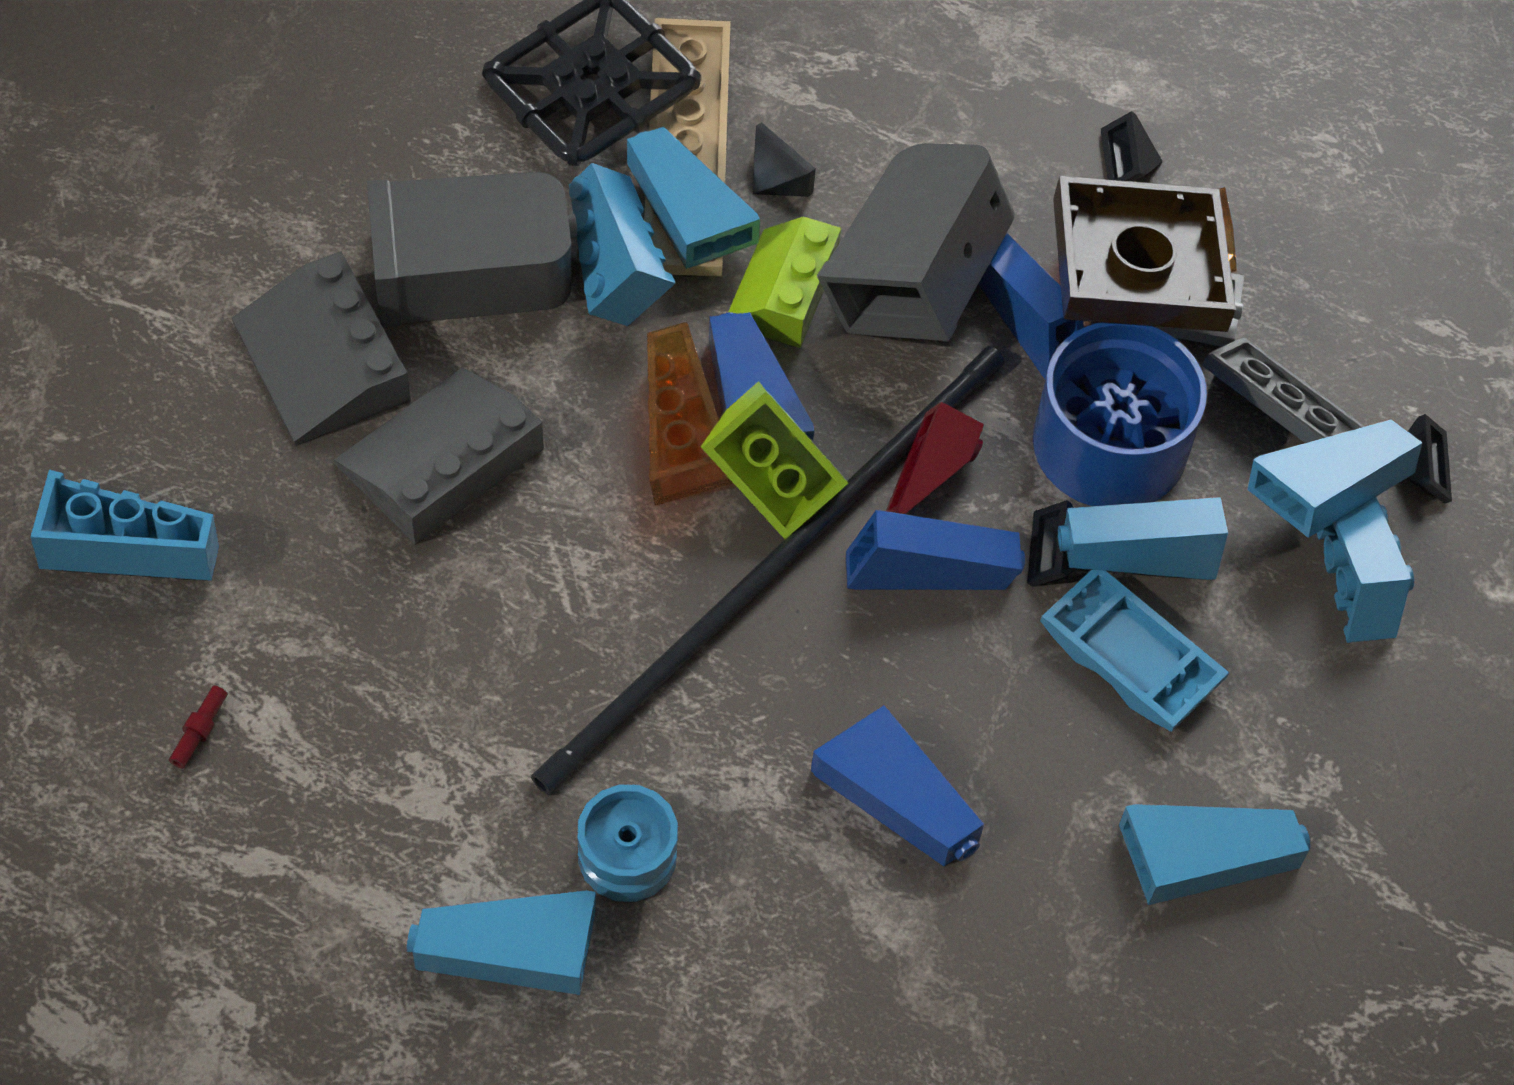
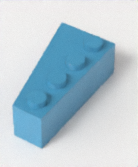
(615, 246)
(120, 533)
(1368, 571)

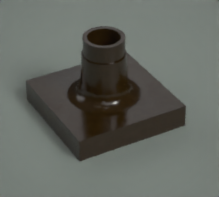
(1143, 254)

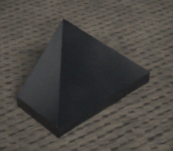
(1128, 149)
(779, 167)
(1432, 468)
(1045, 558)

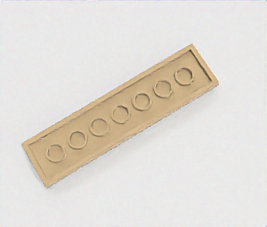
(697, 119)

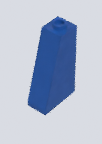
(1027, 302)
(743, 359)
(931, 554)
(899, 786)

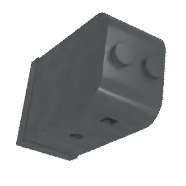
(919, 243)
(470, 246)

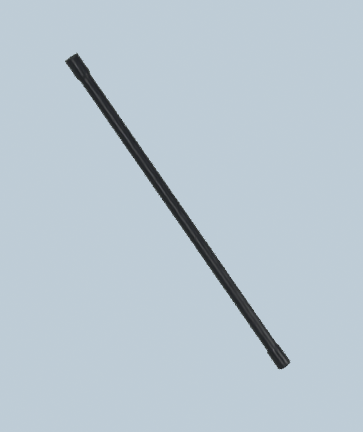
(567, 759)

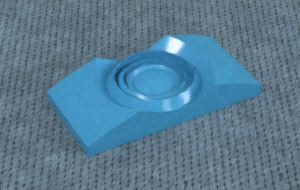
(1133, 649)

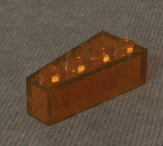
(679, 418)

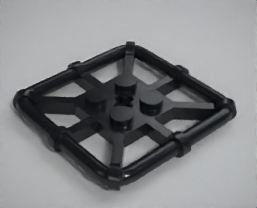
(591, 98)

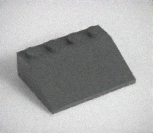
(322, 350)
(443, 452)

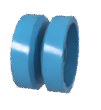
(627, 842)

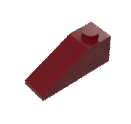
(940, 449)

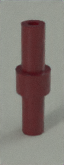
(198, 727)

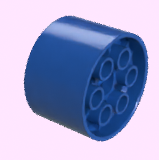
(1112, 365)

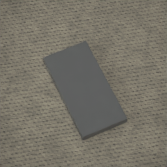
(1278, 391)

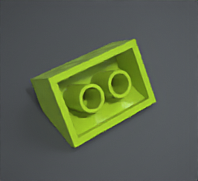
(782, 278)
(772, 461)

